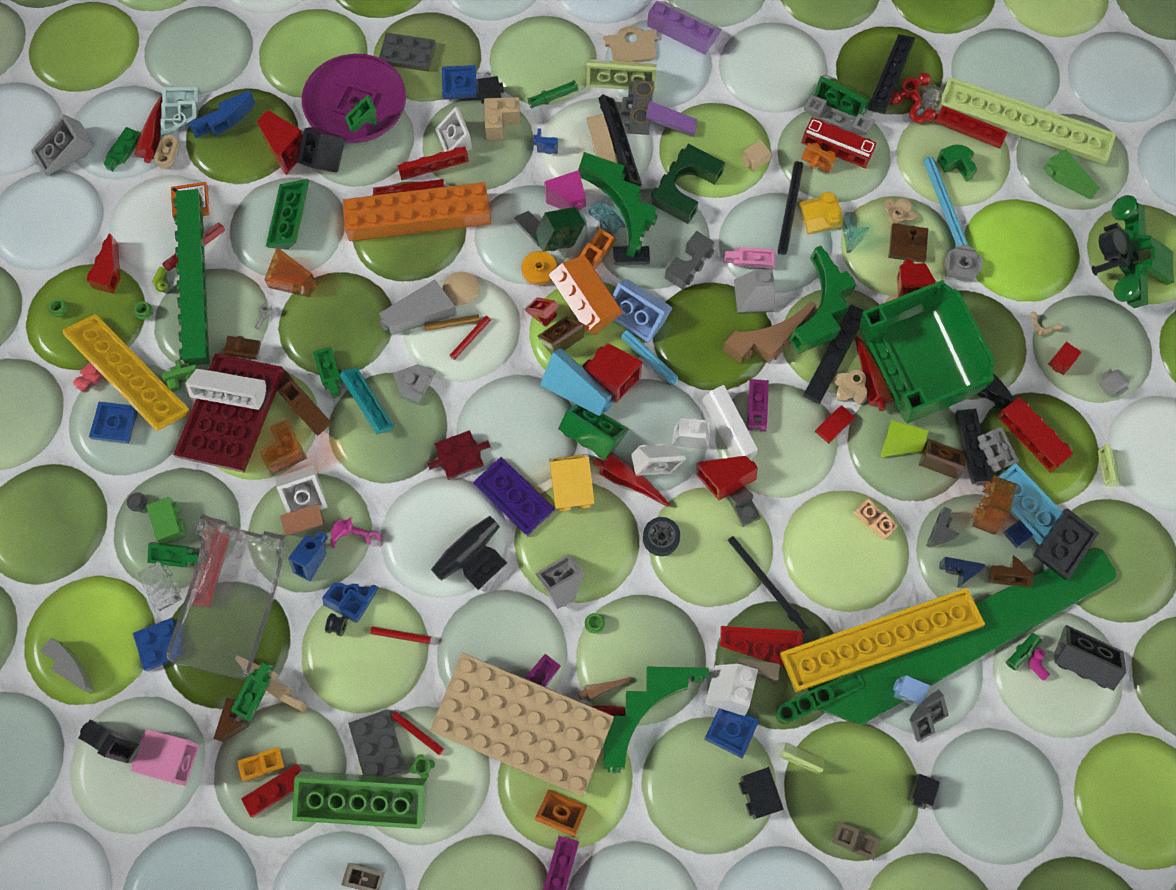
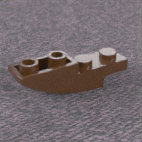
(303, 404)

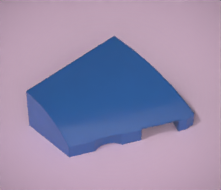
(349, 599)

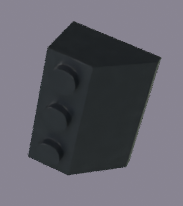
(1090, 658)

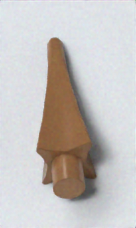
(595, 690)

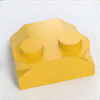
(821, 213)

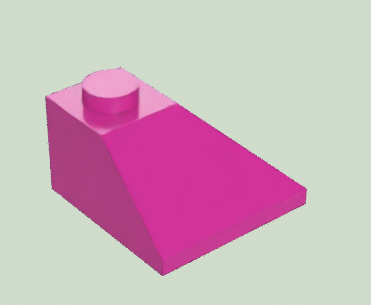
(565, 191)

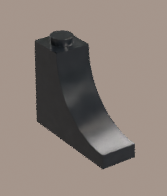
(107, 741)

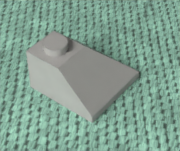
(755, 292)
(561, 580)

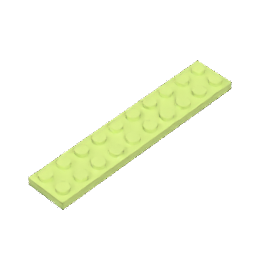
(1029, 121)

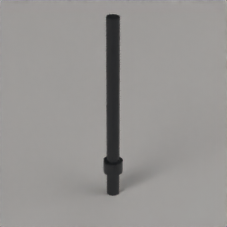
(793, 614)

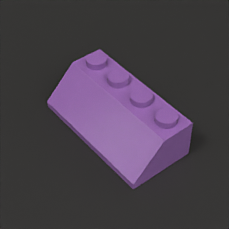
(682, 26)

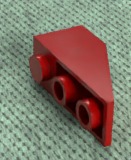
(106, 269)

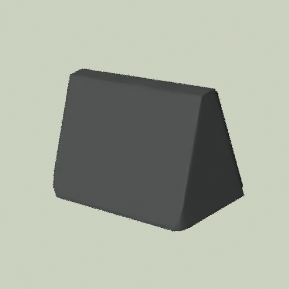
(528, 224)

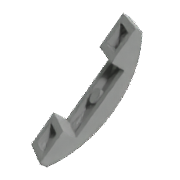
(819, 110)

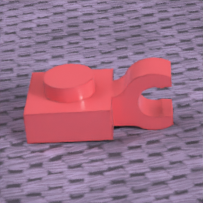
(89, 374)

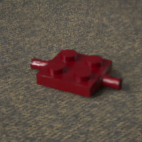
(458, 454)

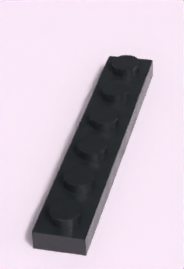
(891, 74)
(619, 139)
(834, 355)

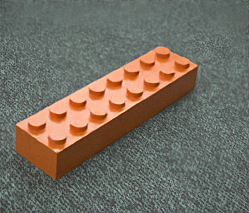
(416, 211)

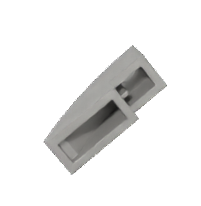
(67, 664)

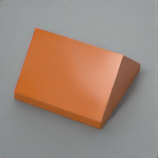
(561, 813)

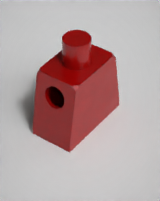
(912, 277)

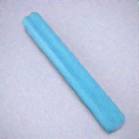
(649, 357)

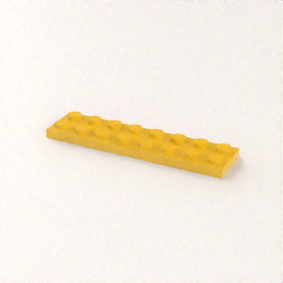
(126, 372)

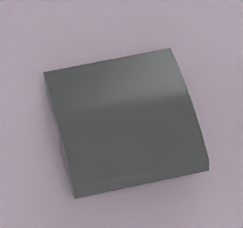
(928, 713)

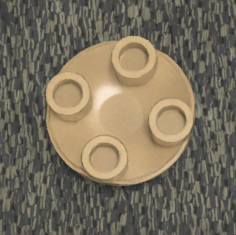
(461, 288)

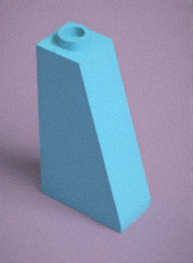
(575, 384)

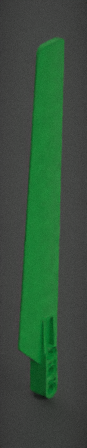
(1006, 616)

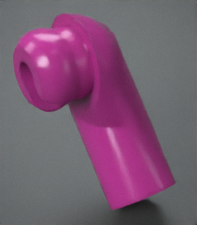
(1036, 664)

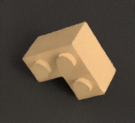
(499, 113)

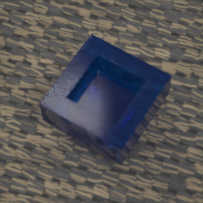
(1017, 533)

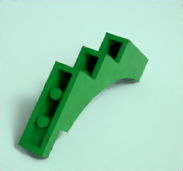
(660, 684)

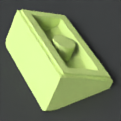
(1108, 466)
(802, 758)

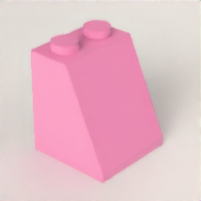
(165, 757)

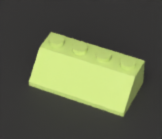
(618, 74)

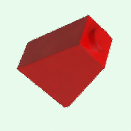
(726, 474)

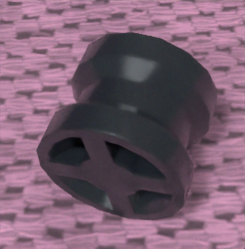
(336, 624)

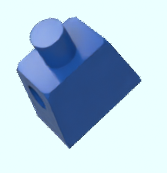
(308, 555)

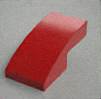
(835, 424)

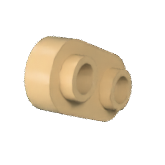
(165, 152)

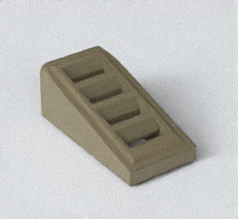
(766, 670)

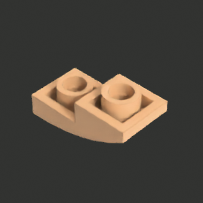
(876, 520)

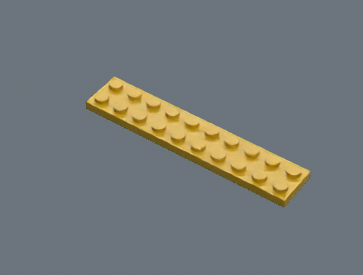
(881, 639)

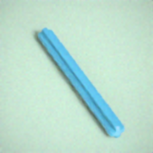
(945, 202)

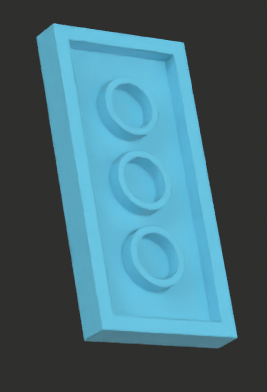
(1031, 504)

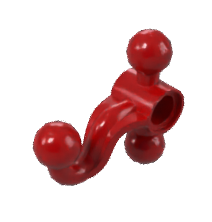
(923, 80)

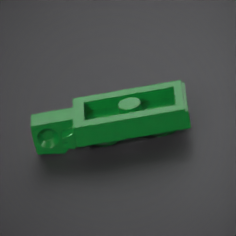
(122, 149)
(328, 370)
(171, 554)
(253, 691)

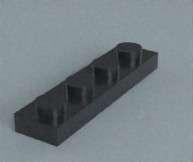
(975, 457)

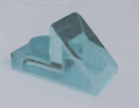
(852, 234)

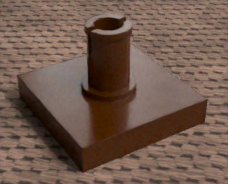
(908, 242)

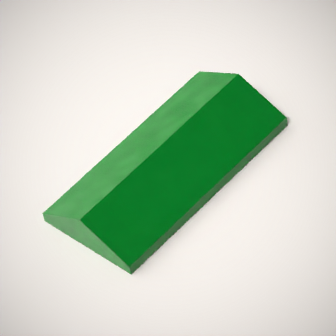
(287, 214)

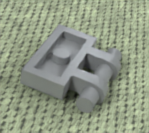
(1001, 446)

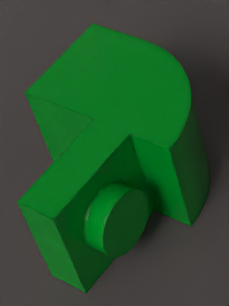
(958, 157)

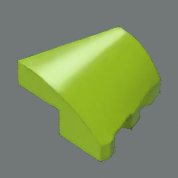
(903, 439)

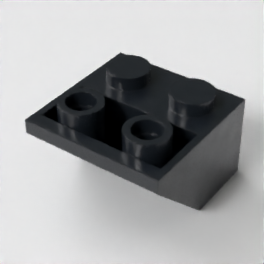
(321, 149)

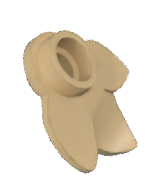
(899, 210)
(849, 388)

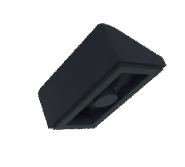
(620, 256)

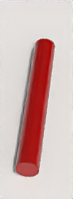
(470, 337)
(400, 635)
(417, 733)

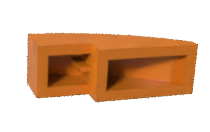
(598, 247)

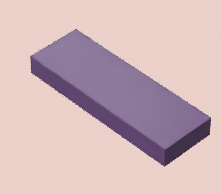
(671, 118)

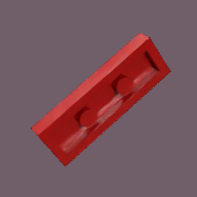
(271, 792)

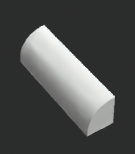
(226, 388)
(729, 423)

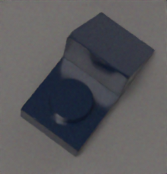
(965, 568)

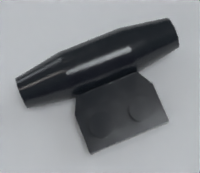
(472, 555)

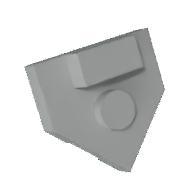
(414, 382)

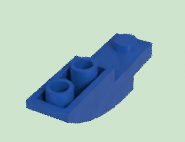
(228, 115)

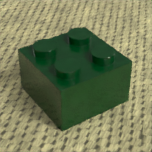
(559, 229)

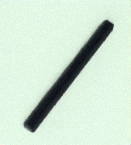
(790, 208)

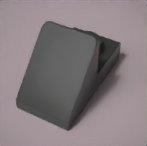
(743, 506)
(940, 531)

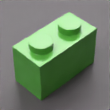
(166, 520)

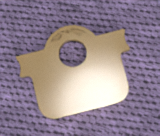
(639, 51)

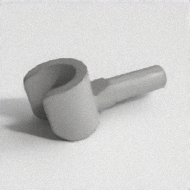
(265, 314)

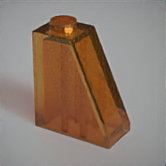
(289, 276)

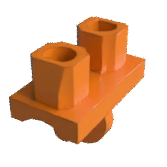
(819, 158)

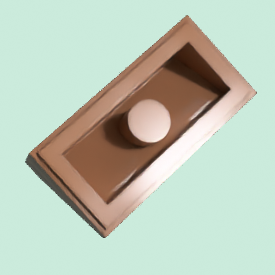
(302, 519)

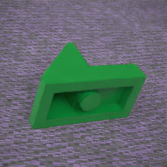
(362, 113)

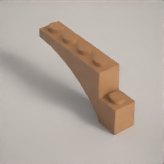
(768, 341)

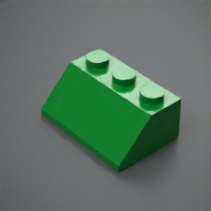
(842, 96)
(592, 431)

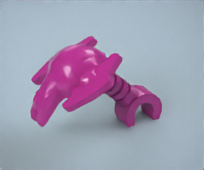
(345, 527)

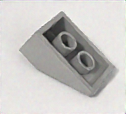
(62, 145)

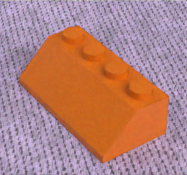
(586, 294)

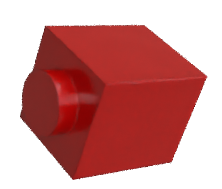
(1064, 358)

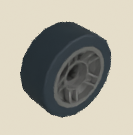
(668, 529)

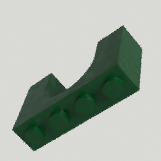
(689, 162)

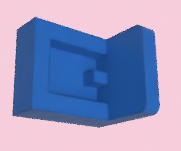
(545, 144)

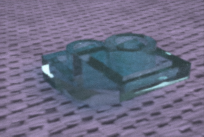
(607, 217)

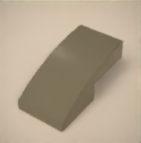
(856, 841)

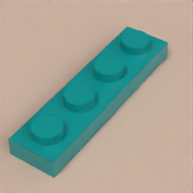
(366, 400)

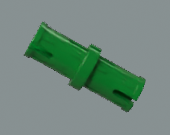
(1023, 651)

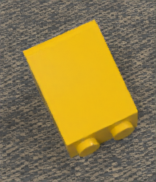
(571, 482)

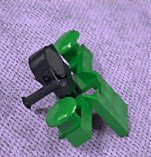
(1122, 248)

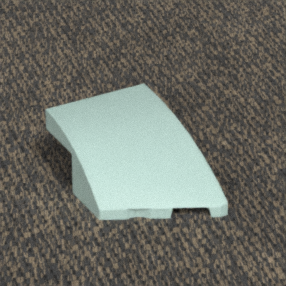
(178, 107)

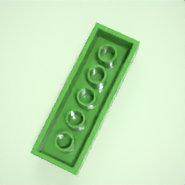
(359, 799)

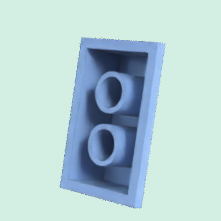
(642, 311)

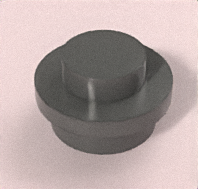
(137, 502)

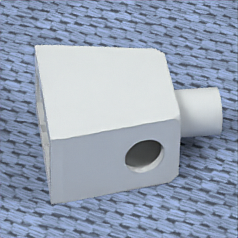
(691, 433)

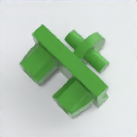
(178, 374)

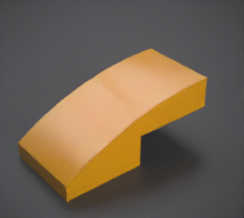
(260, 764)

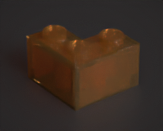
(286, 451)
(994, 505)

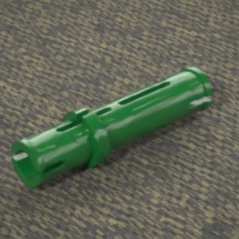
(547, 96)

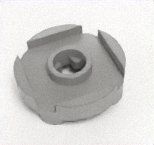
(961, 272)

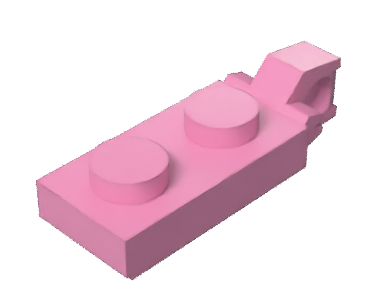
(751, 257)

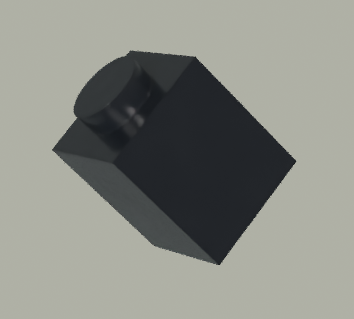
(490, 88)
(923, 791)

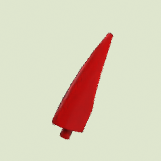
(150, 134)
(877, 388)
(623, 474)

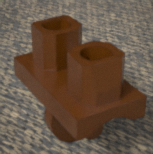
(242, 347)

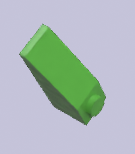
(1069, 173)

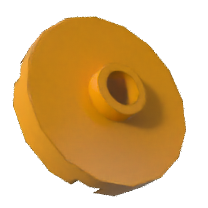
(538, 275)

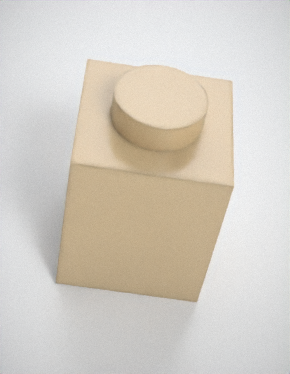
(756, 156)

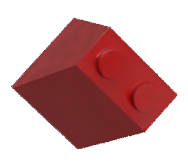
(281, 138)
(614, 370)

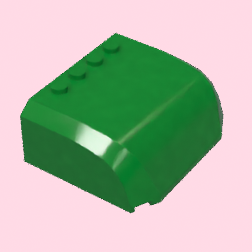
(928, 350)

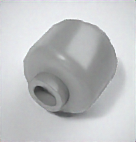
(1114, 383)

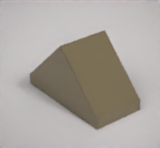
(362, 877)

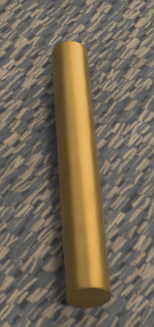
(452, 322)

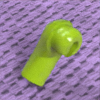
(158, 280)

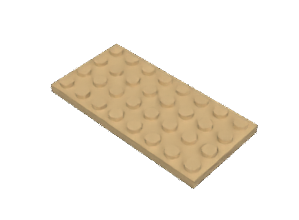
(522, 724)

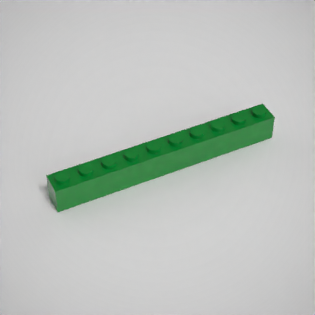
(191, 277)

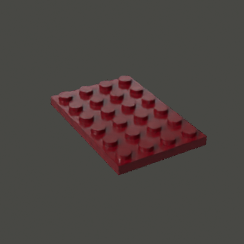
(223, 432)

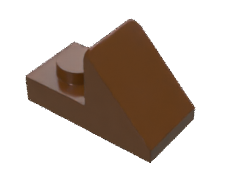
(1014, 575)
(227, 726)

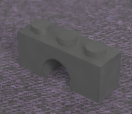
(682, 272)

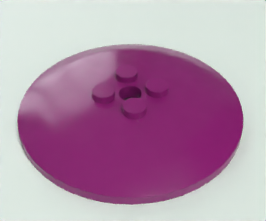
(349, 79)

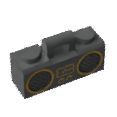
(639, 96)

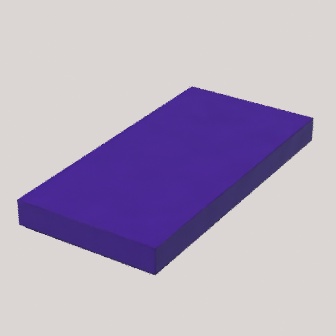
(514, 496)

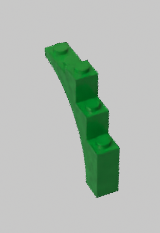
(625, 195)
(834, 289)

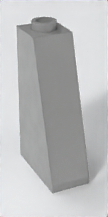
(420, 307)

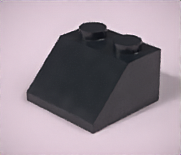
(760, 793)

